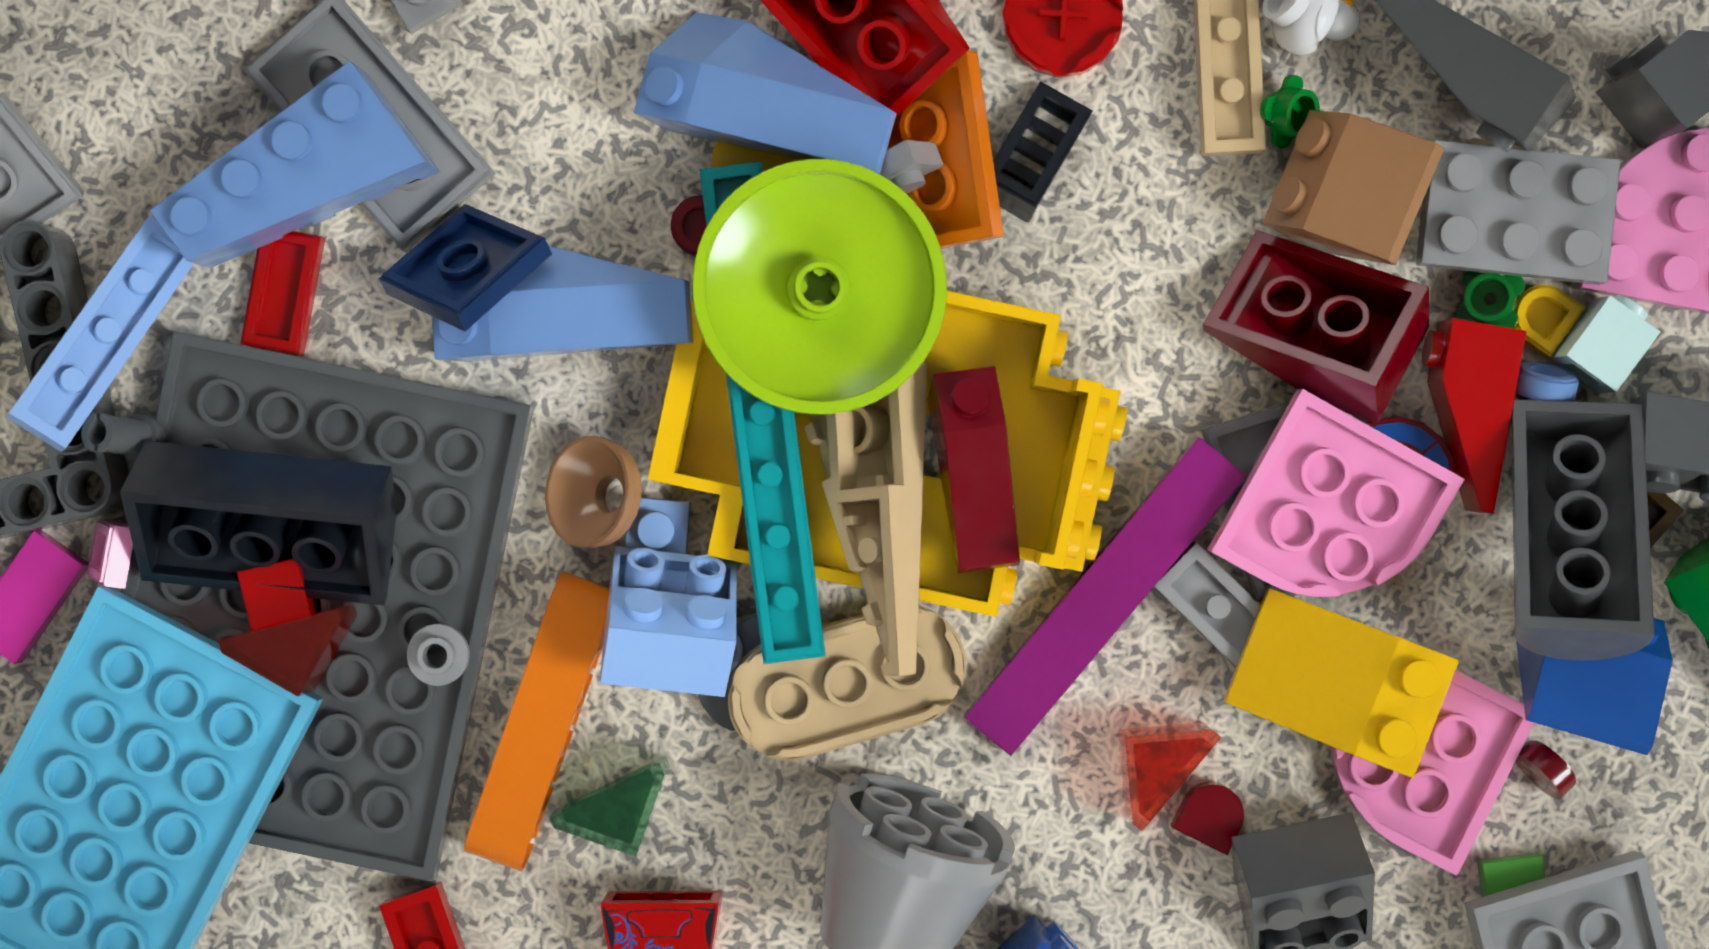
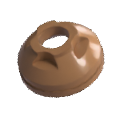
(579, 487)

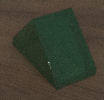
(618, 811)

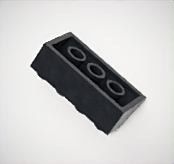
(223, 511)

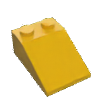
(1341, 682)

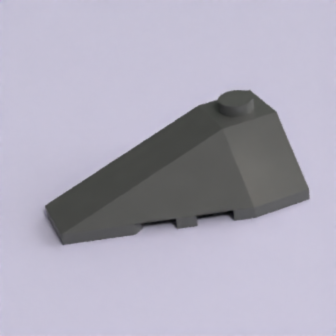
(1493, 79)

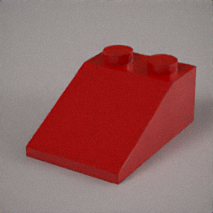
(876, 45)

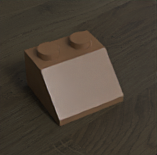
(1352, 186)

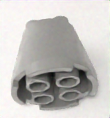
(906, 866)

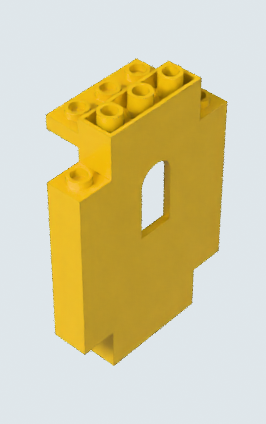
(1055, 444)

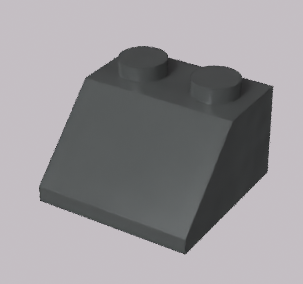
(1660, 86)

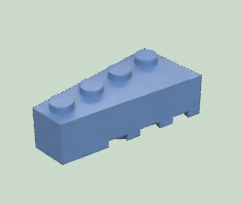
(295, 171)

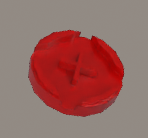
(1062, 35)

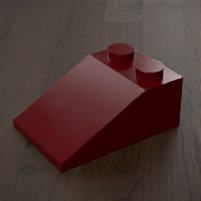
(1322, 322)

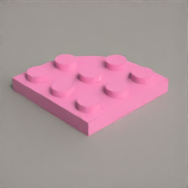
(1662, 225)
(1332, 504)
(1455, 781)

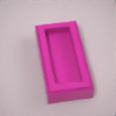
(34, 592)

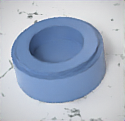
(1547, 382)

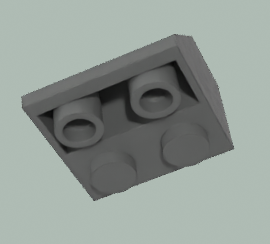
(1305, 885)

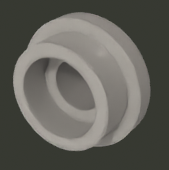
(455, 646)

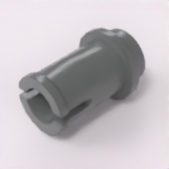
(120, 434)

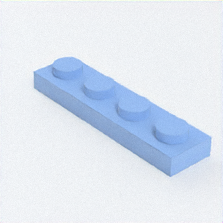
(101, 337)

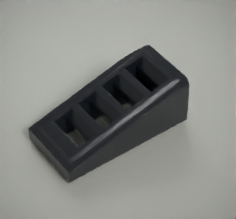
(1013, 196)

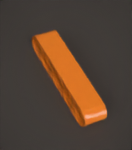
(540, 723)

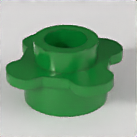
(1287, 110)
(1506, 290)

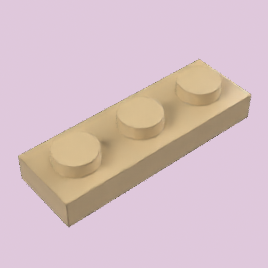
(1229, 77)

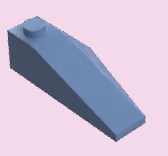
(752, 91)
(573, 308)

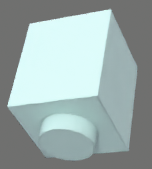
(1606, 343)

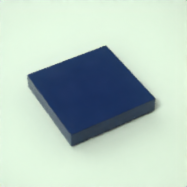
(465, 266)

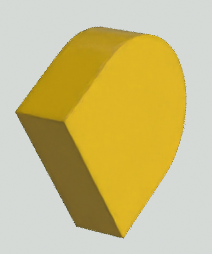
(1546, 317)

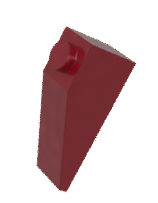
(974, 467)

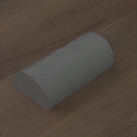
(1580, 529)

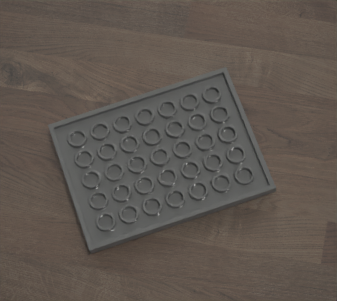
(383, 746)

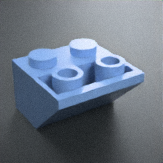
(670, 622)

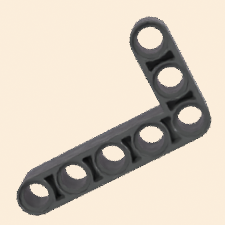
(69, 470)

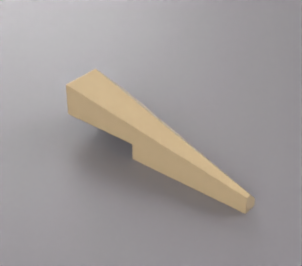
(877, 507)

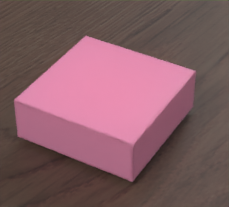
(110, 553)

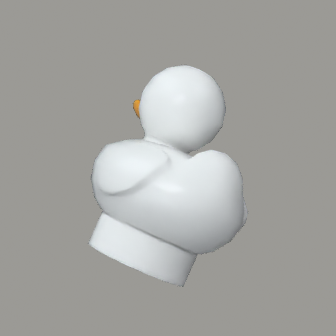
(1304, 23)

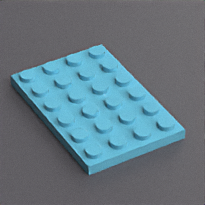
(137, 784)

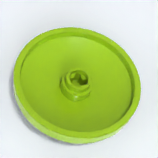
(819, 286)

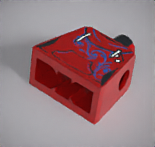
(661, 919)

